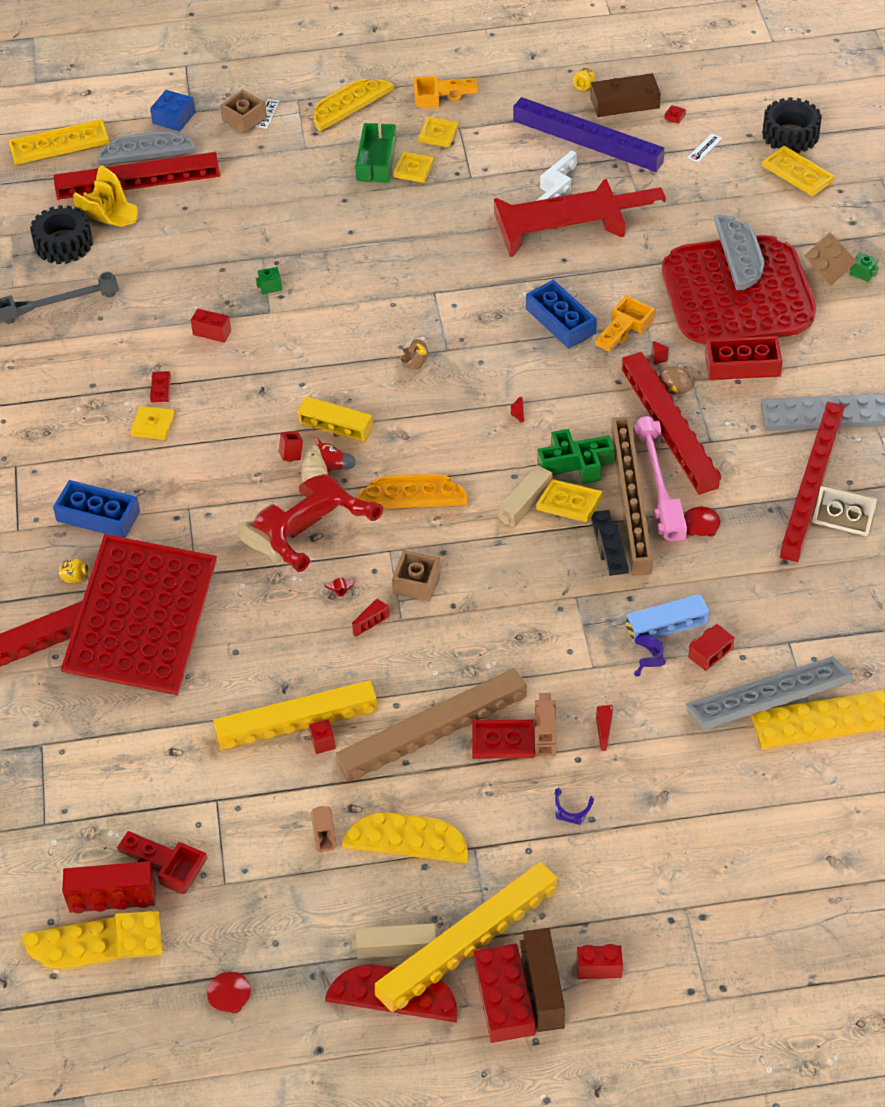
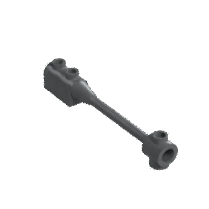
(11, 310)

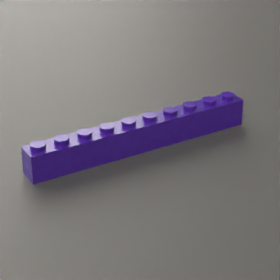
(588, 134)

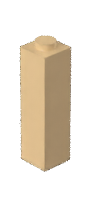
(524, 496)
(392, 940)

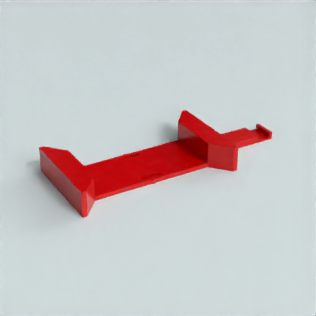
(569, 210)

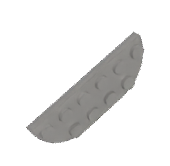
(145, 147)
(740, 251)

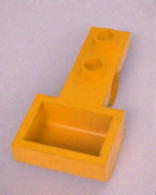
(428, 90)
(625, 316)

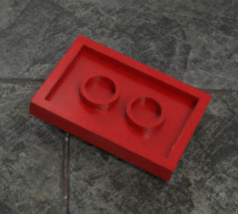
(502, 739)

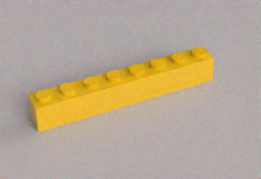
(295, 714)

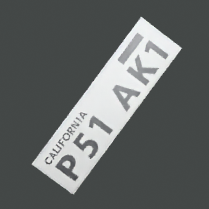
(271, 106)

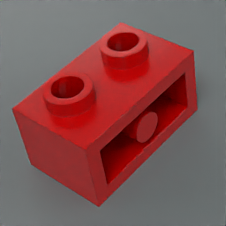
(211, 325)
(711, 647)
(599, 961)

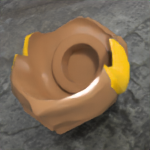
(415, 354)
(676, 379)

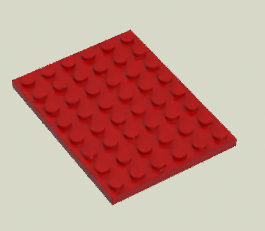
(139, 614)

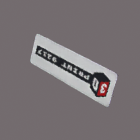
(704, 148)

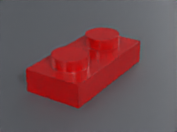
(160, 386)

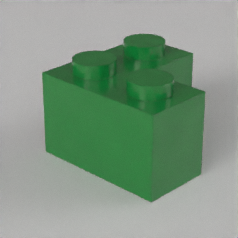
(561, 455)
(592, 455)

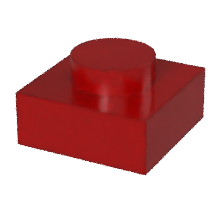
(675, 114)

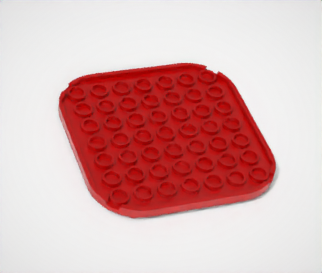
(711, 307)

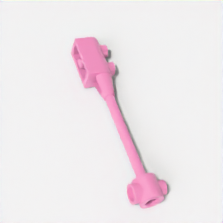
(668, 510)

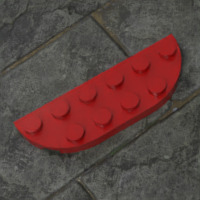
(357, 989)

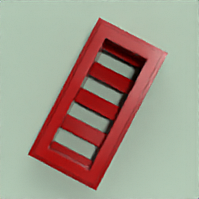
(371, 616)
(603, 719)

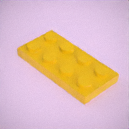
(798, 171)

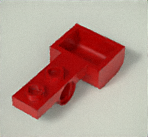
(176, 866)

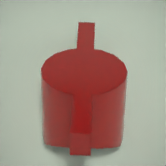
(517, 409)
(339, 585)

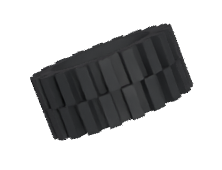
(794, 113)
(63, 247)

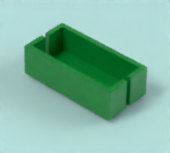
(376, 153)

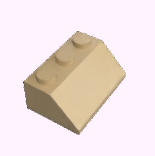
(845, 510)

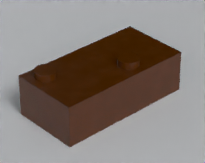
(625, 95)
(543, 979)

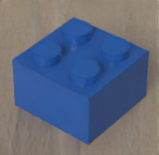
(172, 110)

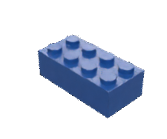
(561, 313)
(96, 509)

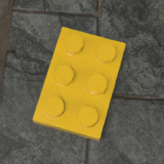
(569, 500)

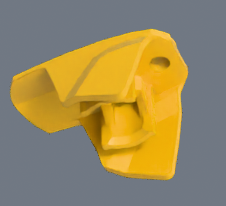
(107, 201)

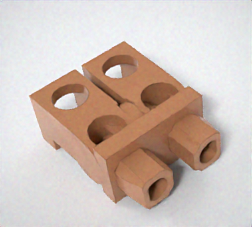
(545, 725)

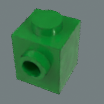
(865, 267)
(269, 280)

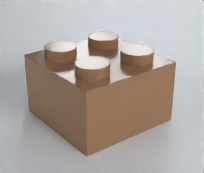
(243, 111)
(830, 258)
(416, 575)

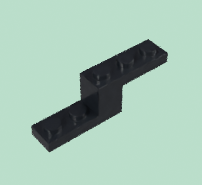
(609, 543)

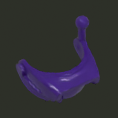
(655, 647)
(562, 815)

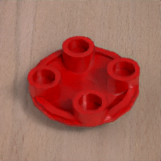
(702, 521)
(228, 992)

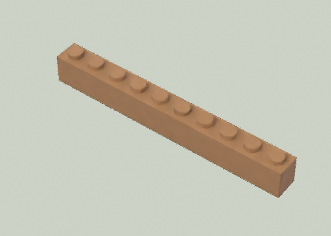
(631, 496)
(431, 725)

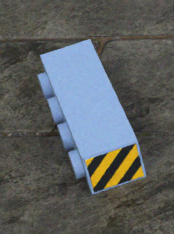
(668, 618)

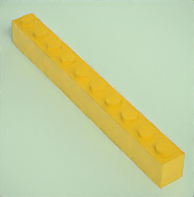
(465, 936)

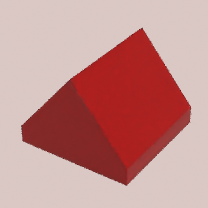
(659, 353)

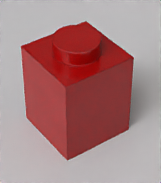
(290, 446)
(322, 736)

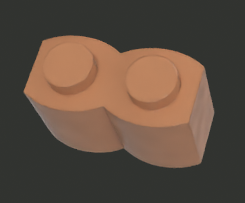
(323, 828)

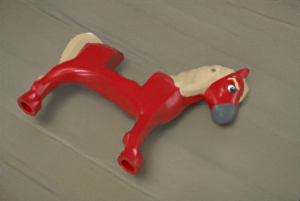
(323, 495)

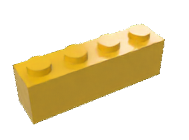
(335, 419)

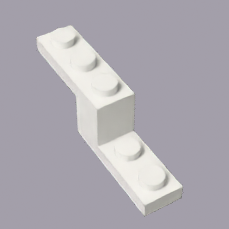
(555, 180)

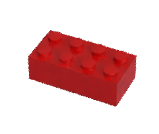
(743, 358)
(109, 887)
(504, 993)

